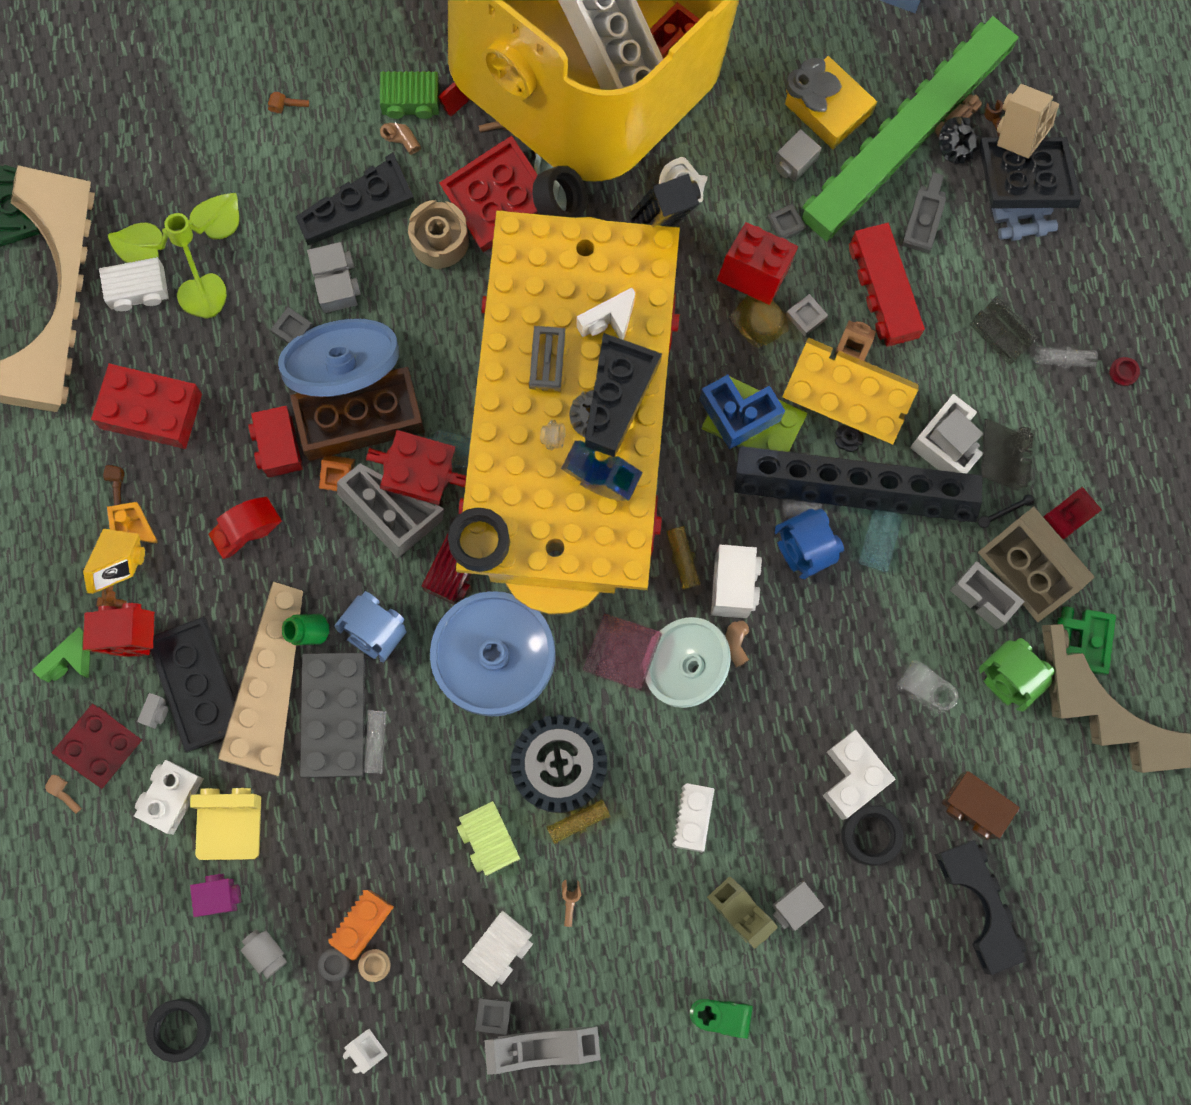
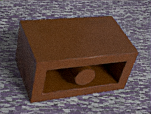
(980, 806)

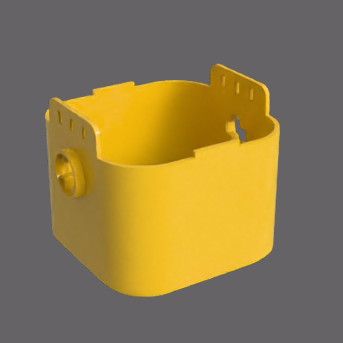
(537, 83)

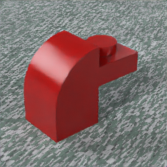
(242, 524)

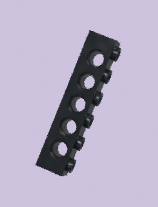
(667, 203)

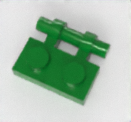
(1094, 639)

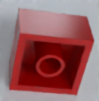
(757, 263)

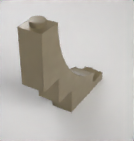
(1079, 694)

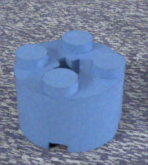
(372, 627)

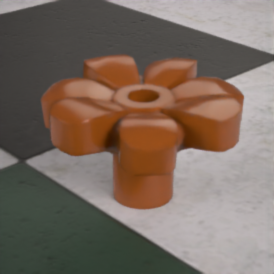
(108, 598)

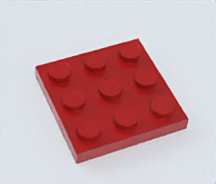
(492, 183)

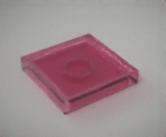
(622, 652)

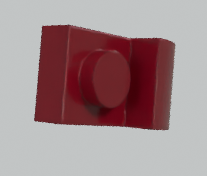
(1072, 513)

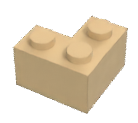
(1026, 120)

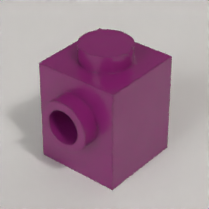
(215, 896)

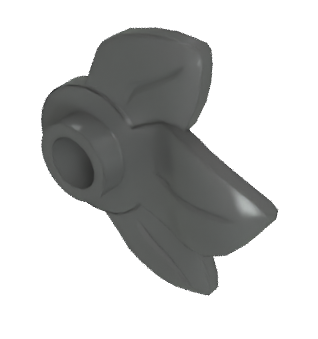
(815, 84)

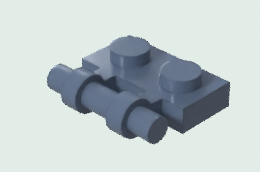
(1015, 230)

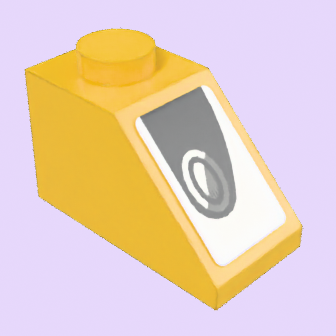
(113, 559)

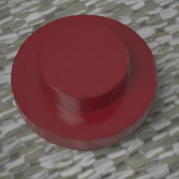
(1124, 371)

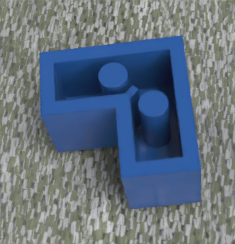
(739, 418)

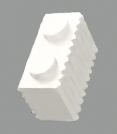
(134, 284)
(693, 817)
(498, 948)

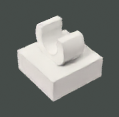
(365, 1051)

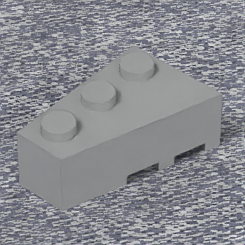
(390, 516)

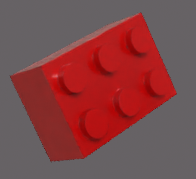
(147, 406)

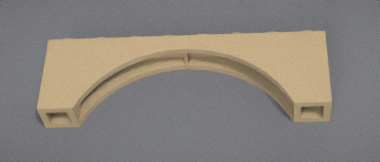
(59, 211)

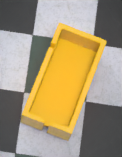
(851, 391)

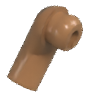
(400, 134)
(735, 635)

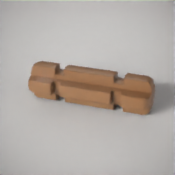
(970, 105)

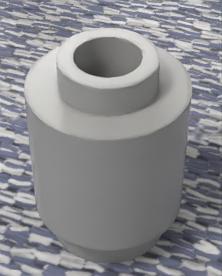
(263, 953)

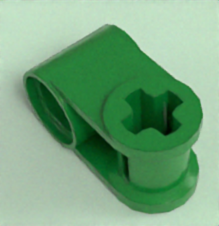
(727, 1017)

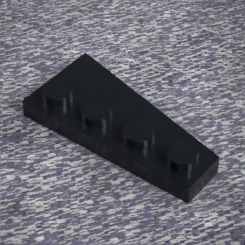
(369, 197)
(618, 391)

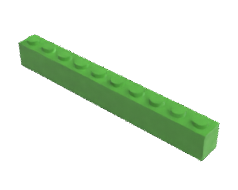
(908, 129)

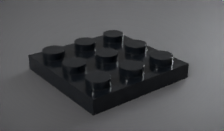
(1039, 181)

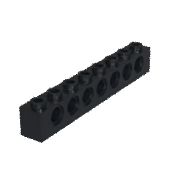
(859, 484)

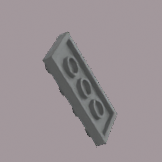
(332, 715)

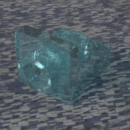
(461, 444)

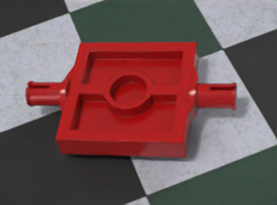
(417, 467)

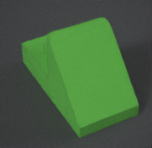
(69, 651)

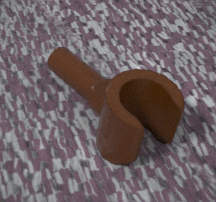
(994, 116)
(116, 475)

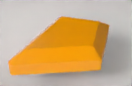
(130, 519)

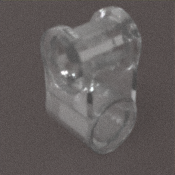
(925, 687)

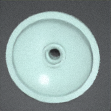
(682, 647)

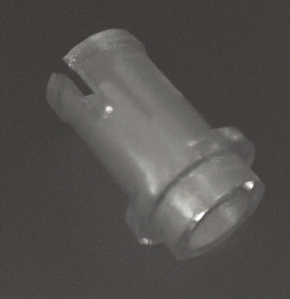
(794, 507)

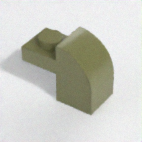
(742, 912)

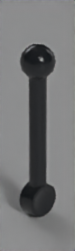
(984, 521)

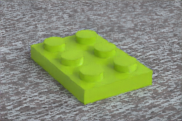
(777, 437)

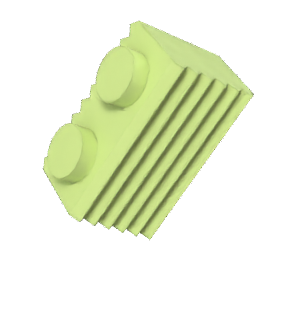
(488, 838)

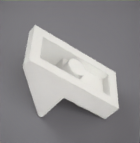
(613, 311)

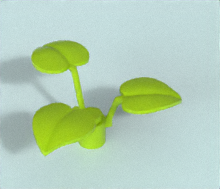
(216, 218)

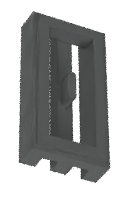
(545, 384)

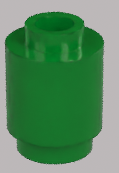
(305, 629)

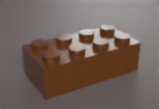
(358, 418)

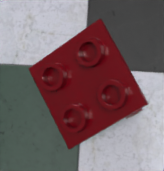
(96, 745)

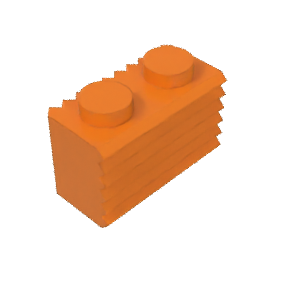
(360, 924)

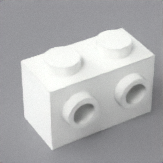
(167, 797)

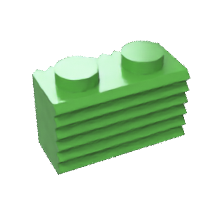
(409, 94)

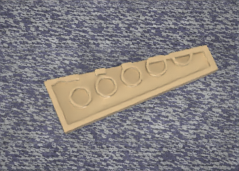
(261, 707)

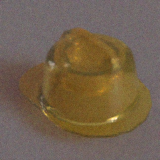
(759, 321)

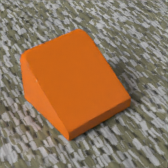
(333, 469)

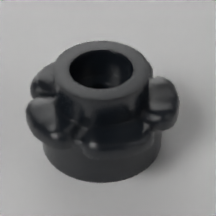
(845, 444)

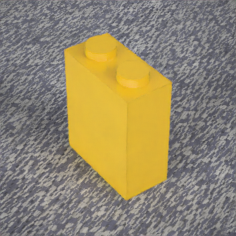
(844, 109)

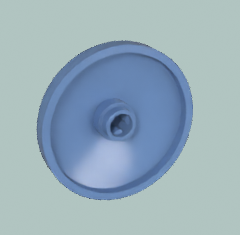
(338, 357)
(492, 654)

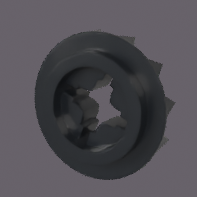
(949, 137)

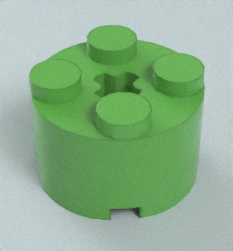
(1017, 674)

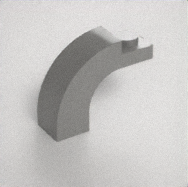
(542, 1049)

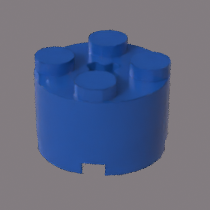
(809, 542)

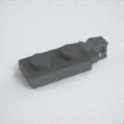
(925, 215)

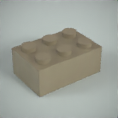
(1036, 564)

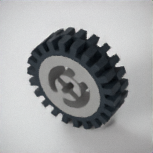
(527, 769)

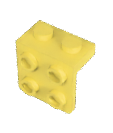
(227, 824)

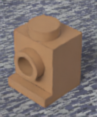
(858, 336)

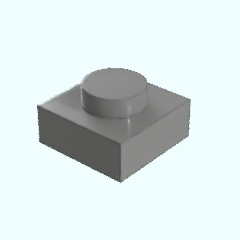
(807, 315)
(153, 711)

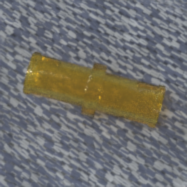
(683, 557)
(578, 821)

